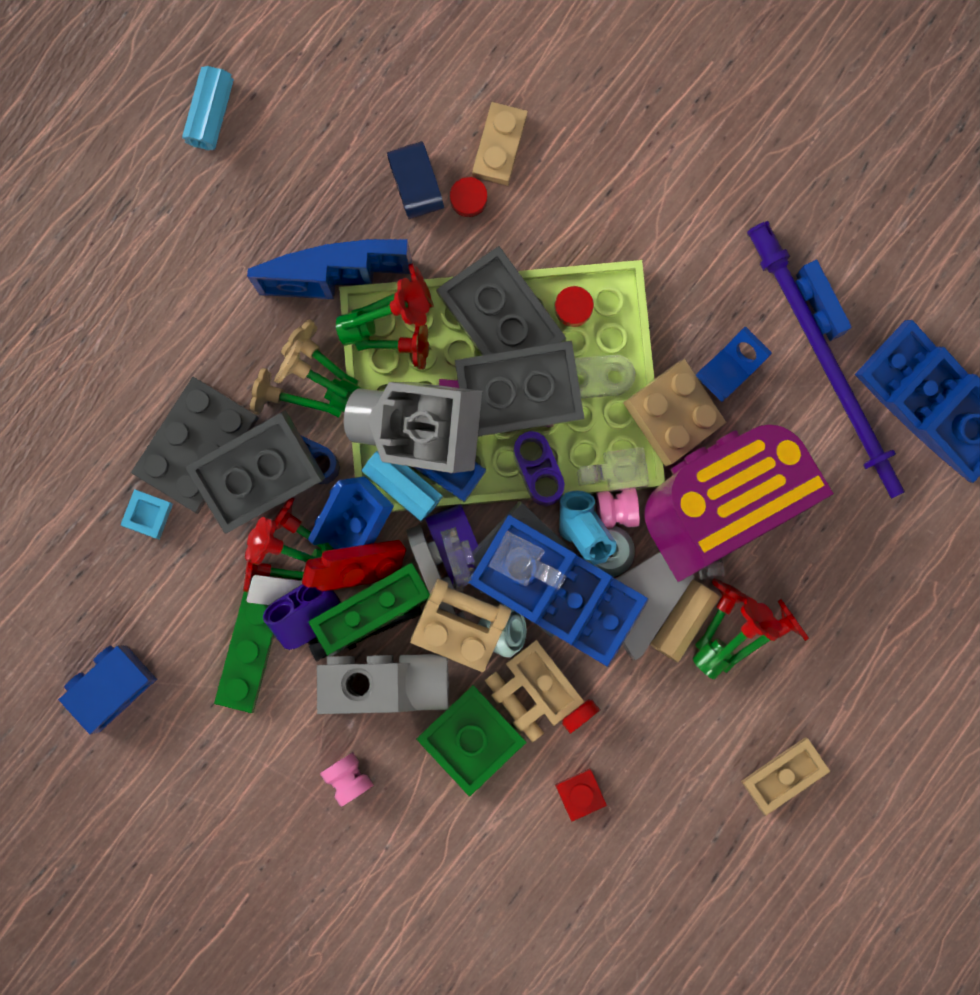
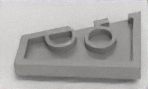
(427, 560)

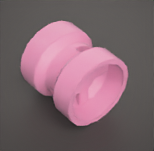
(620, 509)
(346, 779)

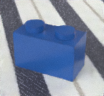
(107, 688)

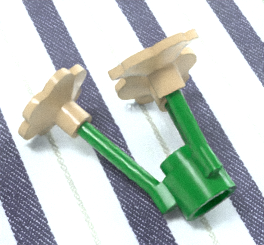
(337, 391)

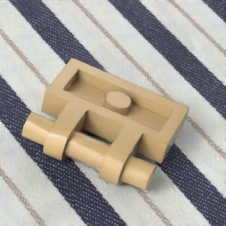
(544, 684)

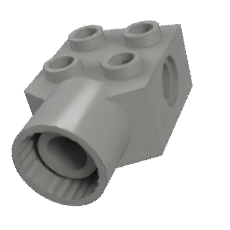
(417, 424)
(405, 686)

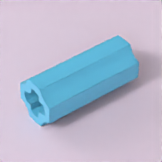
(208, 108)
(403, 486)

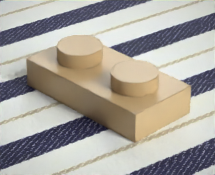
(499, 143)
(785, 776)

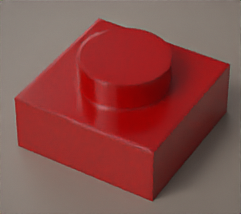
(580, 795)

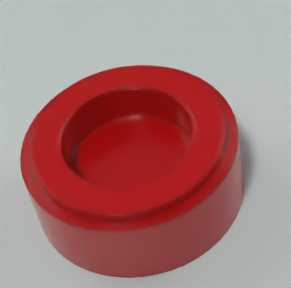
(468, 197)
(574, 306)
(580, 715)

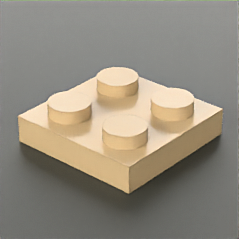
(674, 412)

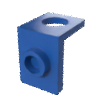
(731, 367)

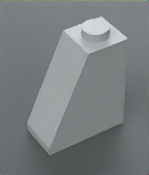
(660, 586)

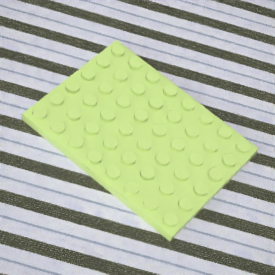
(615, 328)

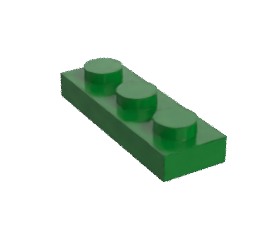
(369, 610)
(245, 659)

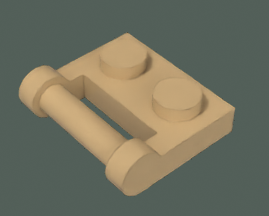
(456, 636)

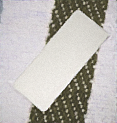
(269, 589)

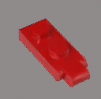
(354, 565)

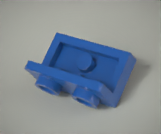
(351, 515)

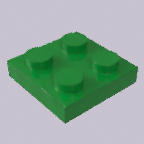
(471, 740)

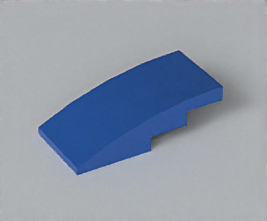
(320, 268)
(928, 395)
(587, 610)

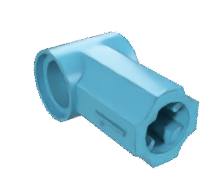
(584, 527)

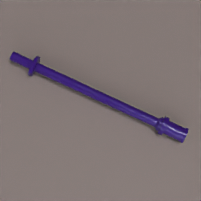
(775, 262)

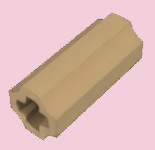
(685, 621)

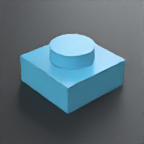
(146, 514)

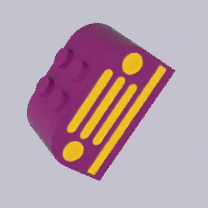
(731, 496)

